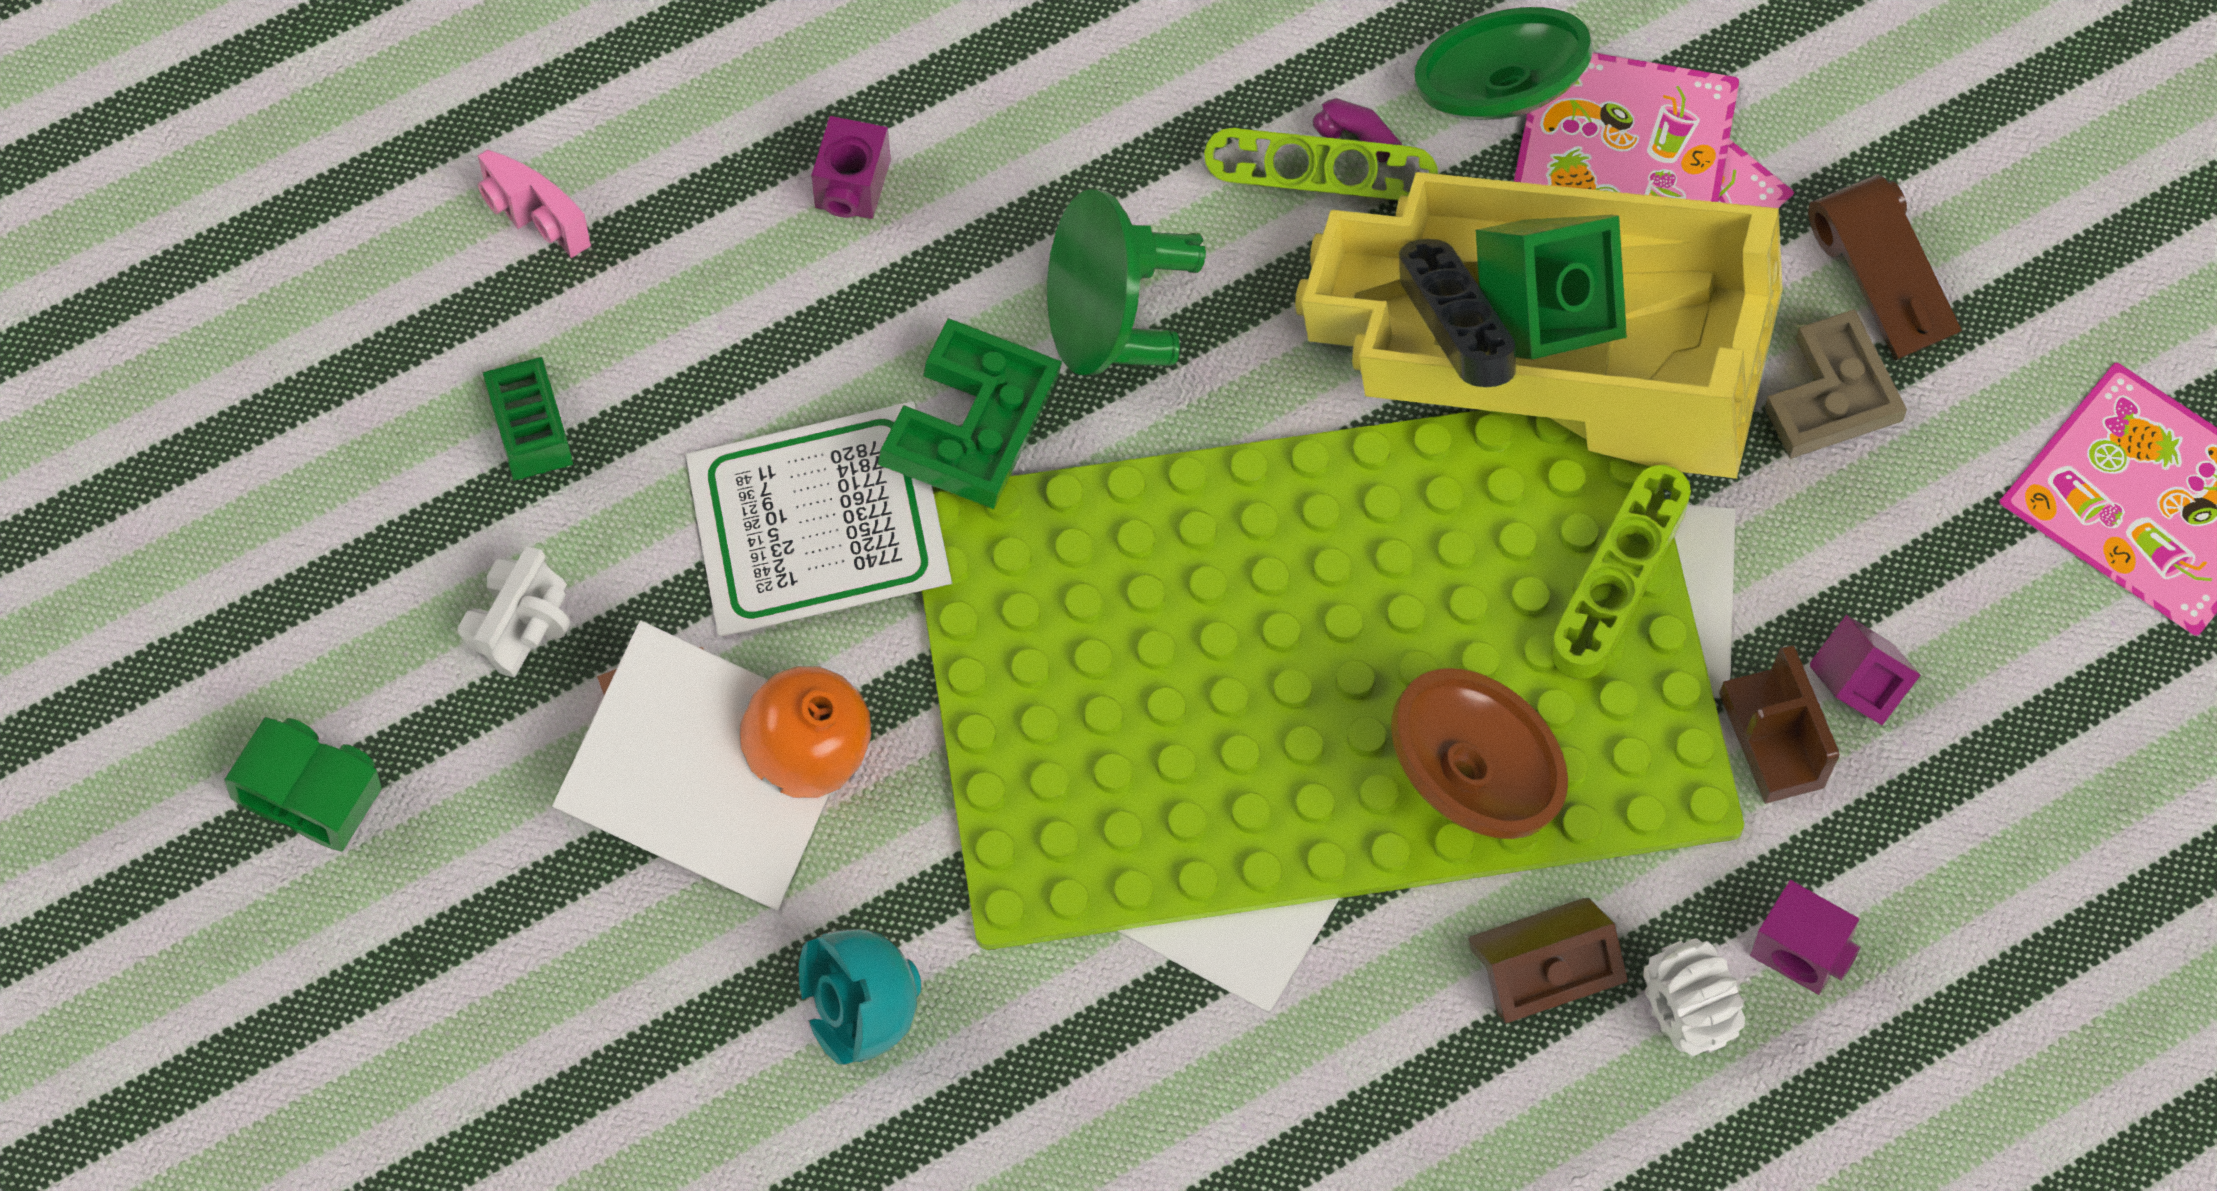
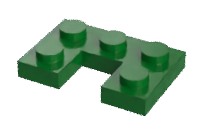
(980, 455)

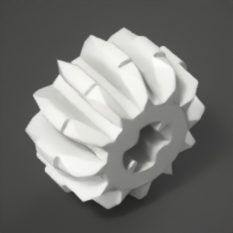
(1694, 997)

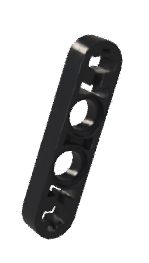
(1457, 313)

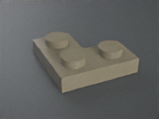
(1849, 392)

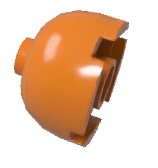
(806, 731)

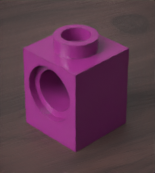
(851, 147)
(1807, 938)

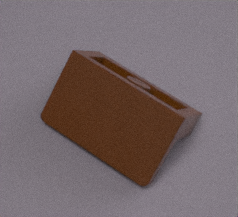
(1550, 958)

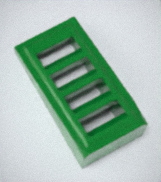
(538, 454)

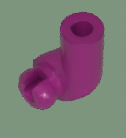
(1356, 119)

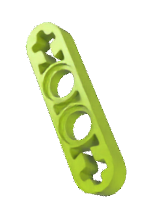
(1322, 156)
(1626, 573)

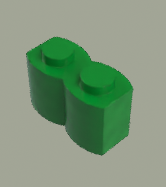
(304, 782)

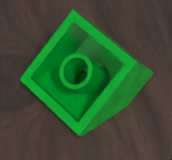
(1555, 282)

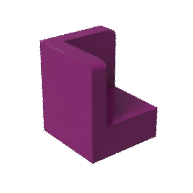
(1864, 670)

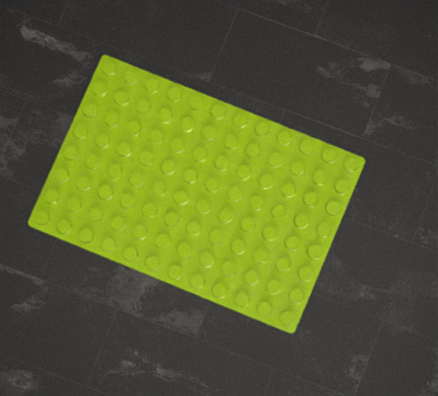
(1195, 659)

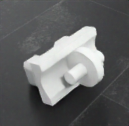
(523, 611)

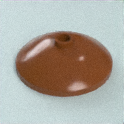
(1479, 753)

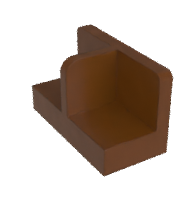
(1781, 728)

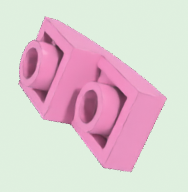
(529, 197)

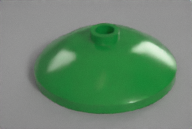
(1504, 63)

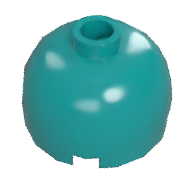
(860, 991)

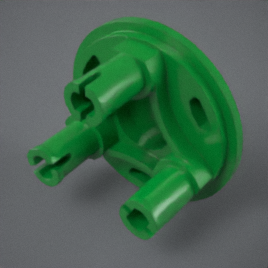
(1097, 280)

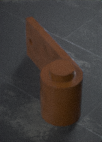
(1888, 263)

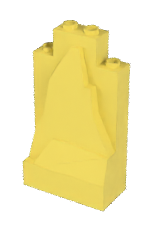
(1696, 311)

